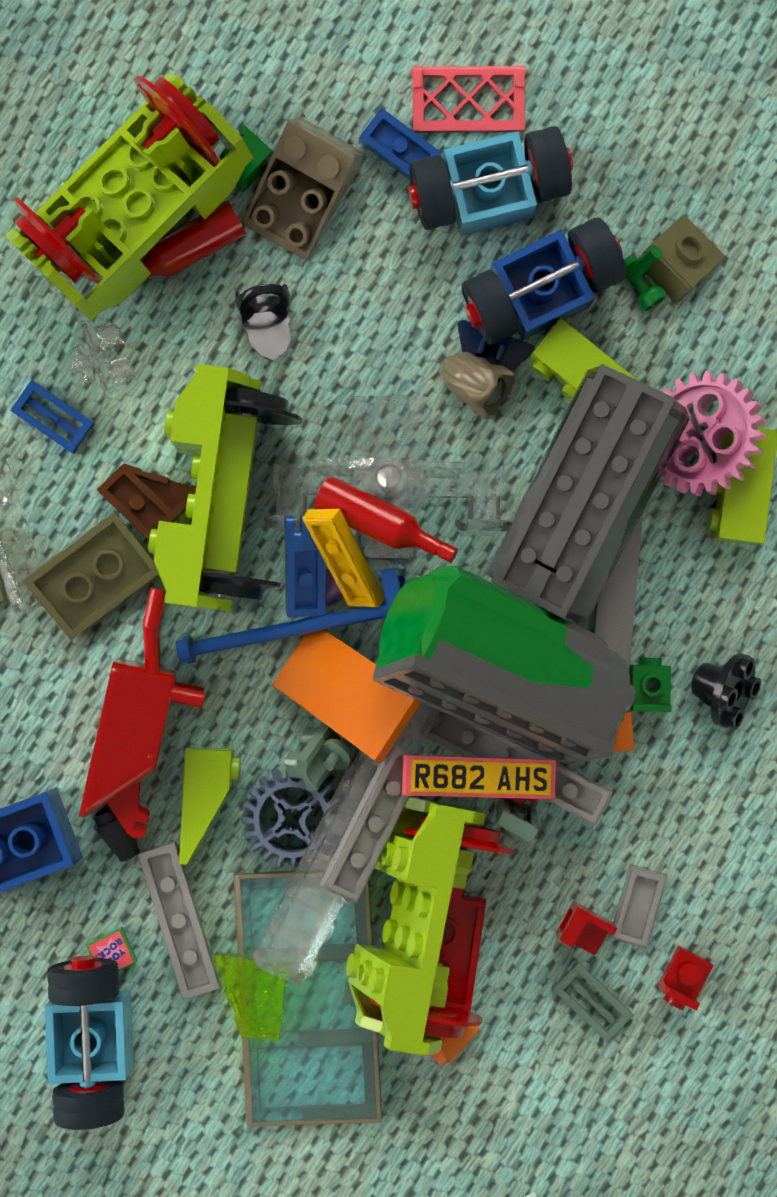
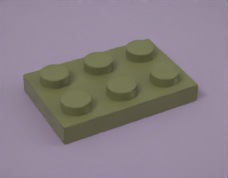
(92, 575)

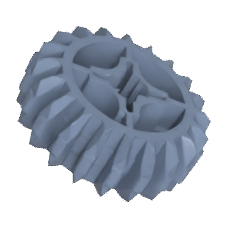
(281, 802)

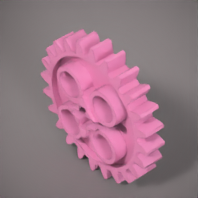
(734, 416)

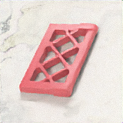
(486, 73)

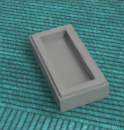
(638, 905)

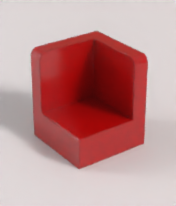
(584, 928)

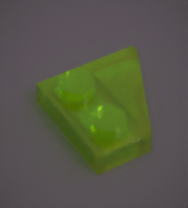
(253, 994)

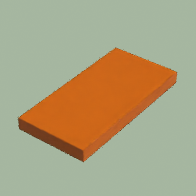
(339, 691)

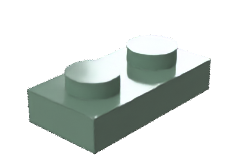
(516, 820)

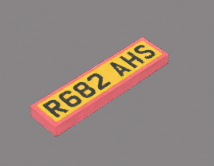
(478, 777)

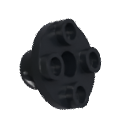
(727, 689)

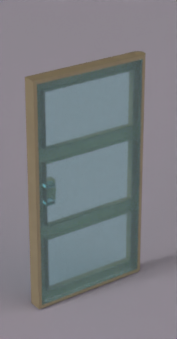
(324, 1061)

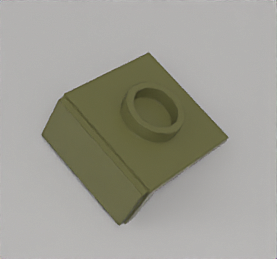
(685, 258)

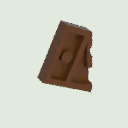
(145, 497)

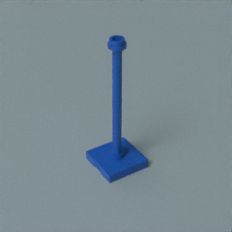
(392, 579)

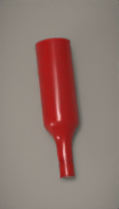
(194, 242)
(379, 519)

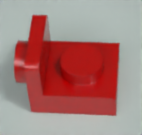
(684, 978)

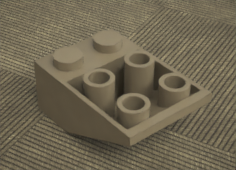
(302, 186)

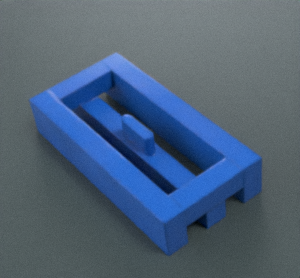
(79, 435)

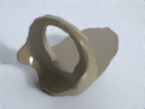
(475, 380)

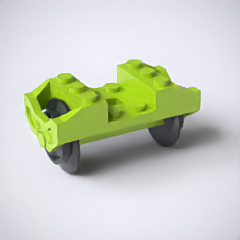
(218, 426)

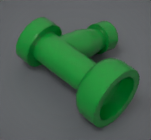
(635, 273)

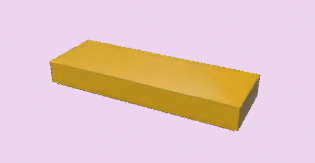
(343, 557)

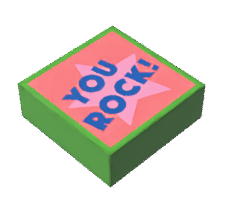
(115, 947)

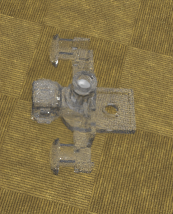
(394, 474)

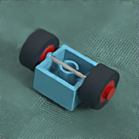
(491, 180)
(87, 1042)

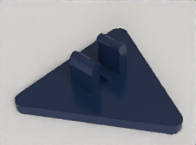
(508, 352)

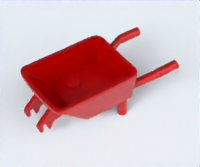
(134, 727)

